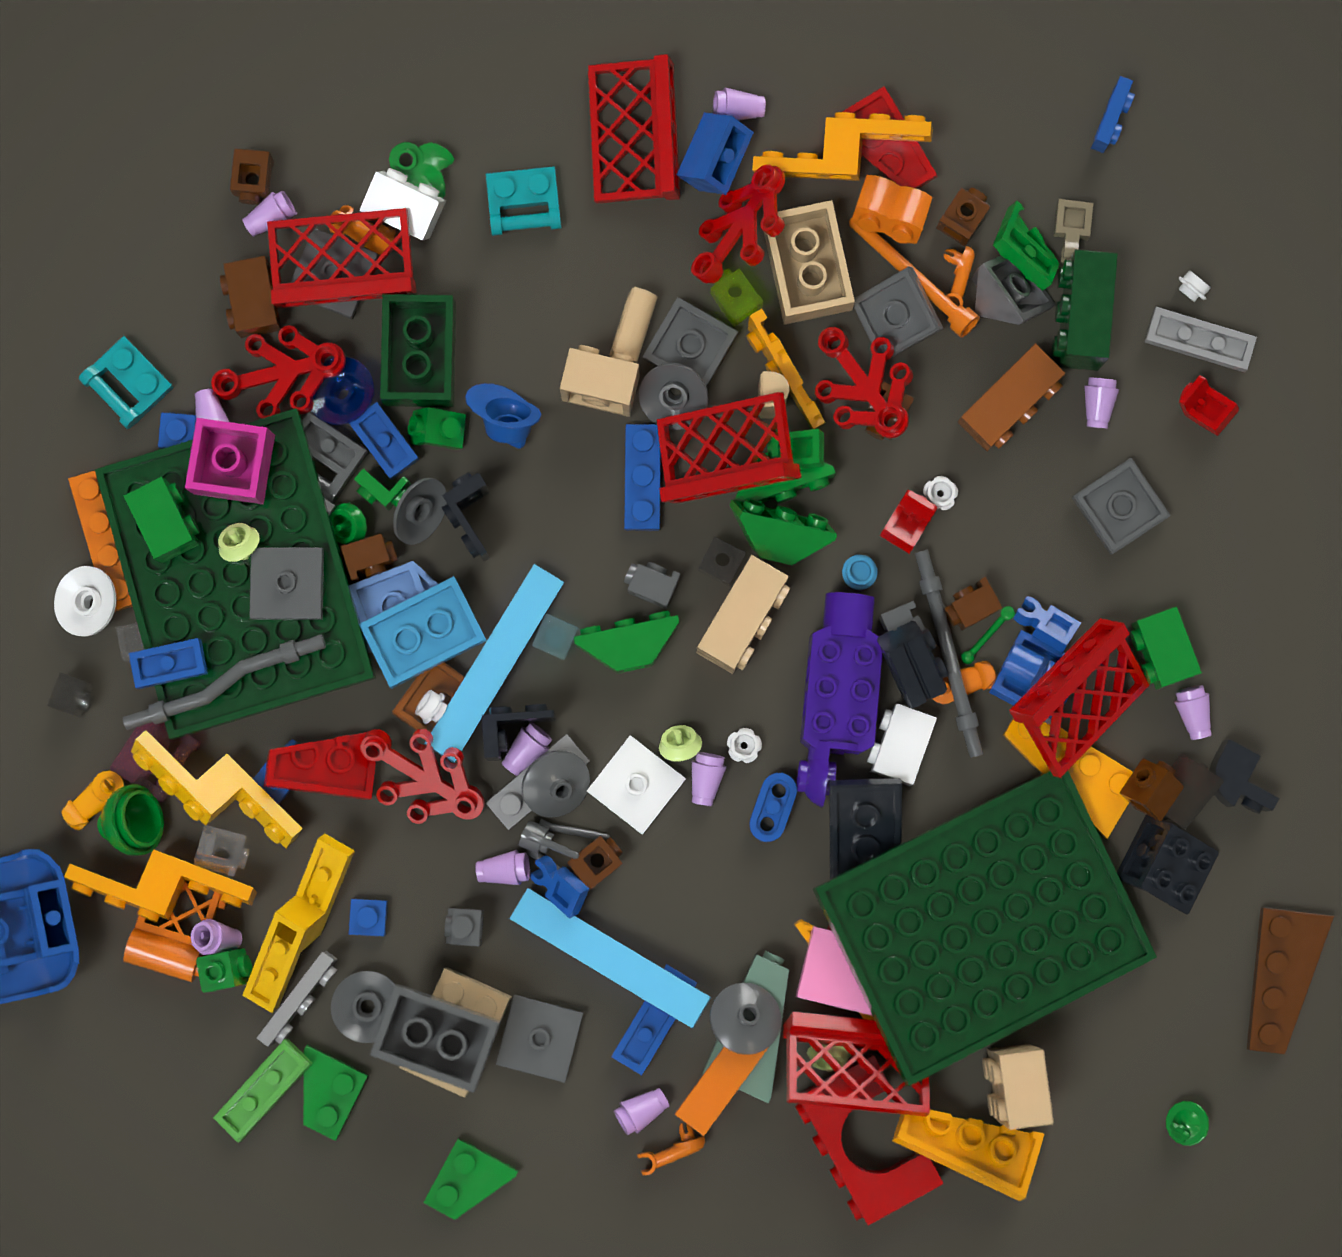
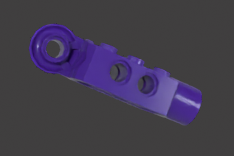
(839, 690)

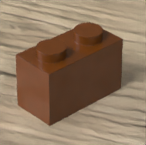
(249, 290)

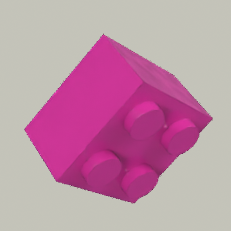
(230, 461)

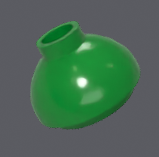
(132, 820)

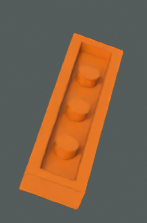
(99, 533)

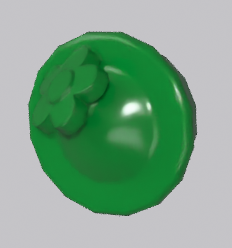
(348, 523)
(1187, 1123)

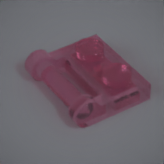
(127, 767)

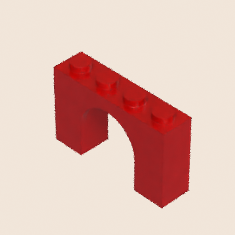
(872, 1191)

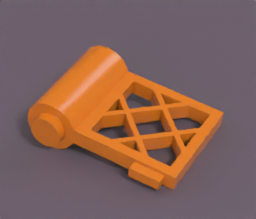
(168, 950)

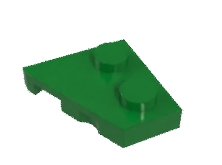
(1025, 248)
(329, 1092)

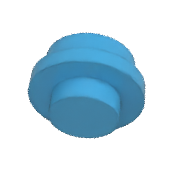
(859, 572)

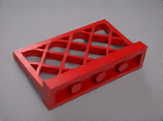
(662, 121)
(340, 289)
(737, 477)
(1069, 677)
(850, 1034)

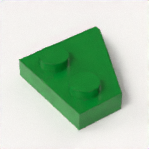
(467, 1179)

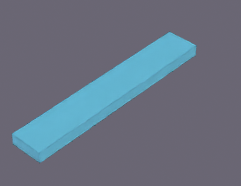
(495, 661)
(611, 958)

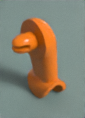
(358, 230)
(964, 265)
(975, 678)
(688, 1145)

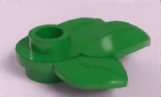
(426, 164)

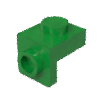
(437, 428)
(806, 448)
(373, 491)
(224, 970)

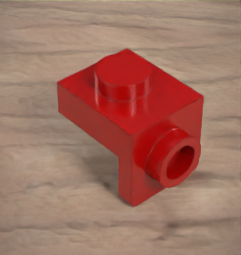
(1207, 406)
(908, 521)

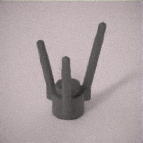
(538, 839)

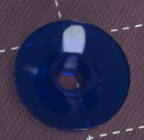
(357, 381)

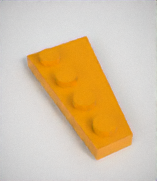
(1094, 775)
(978, 1150)

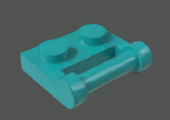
(522, 190)
(134, 374)

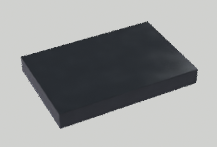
(863, 821)

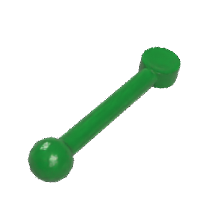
(1006, 614)

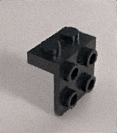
(466, 491)

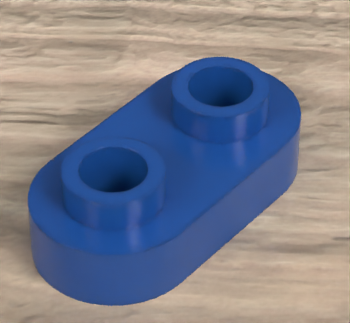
(772, 807)

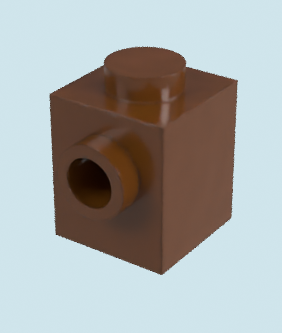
(1152, 788)

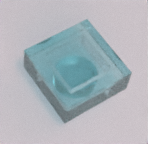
(555, 636)

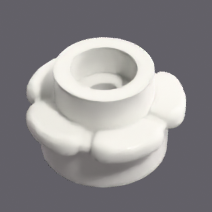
(1193, 286)
(944, 484)
(431, 707)
(734, 743)

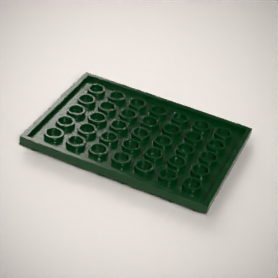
(210, 596)
(984, 924)

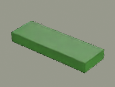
(262, 1090)

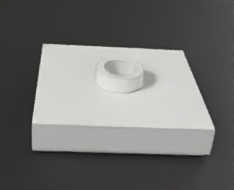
(636, 785)

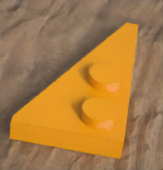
(781, 363)

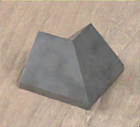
(1007, 294)

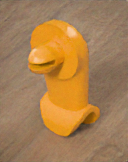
(91, 799)

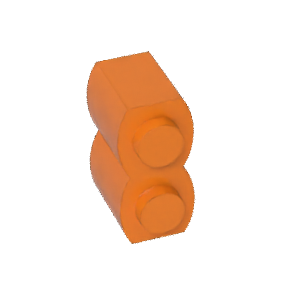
(891, 209)

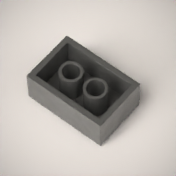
(435, 1038)

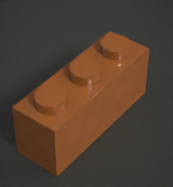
(1012, 398)

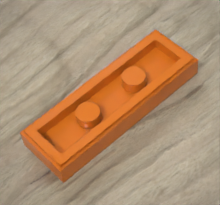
(716, 1088)

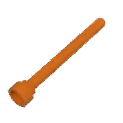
(960, 318)

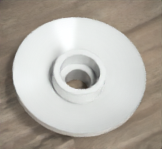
(74, 598)

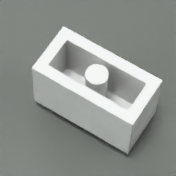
(392, 191)
(902, 743)

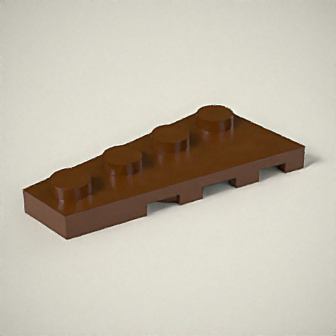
(1284, 966)

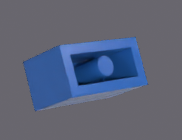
(715, 153)

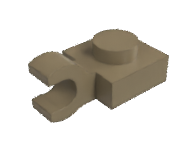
(1073, 223)

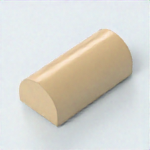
(634, 323)
(770, 383)

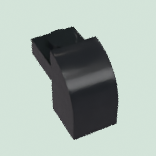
(1235, 767)

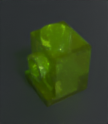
(737, 308)

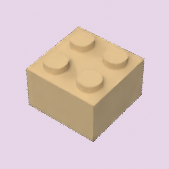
(600, 380)

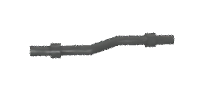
(931, 587)
(161, 711)

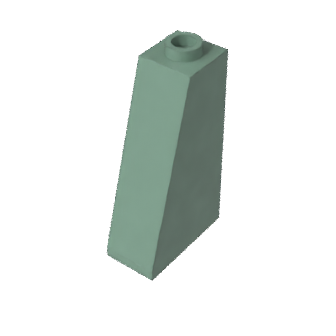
(773, 977)

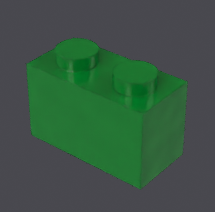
(162, 519)
(1164, 648)

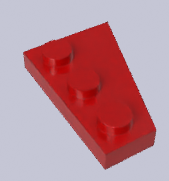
(897, 160)
(323, 767)

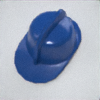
(504, 413)

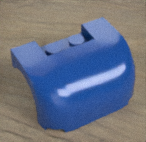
(35, 927)

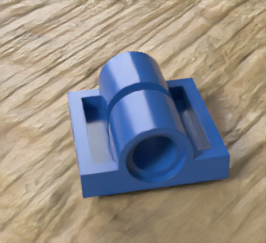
(1023, 667)

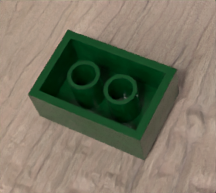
(1085, 310)
(418, 350)

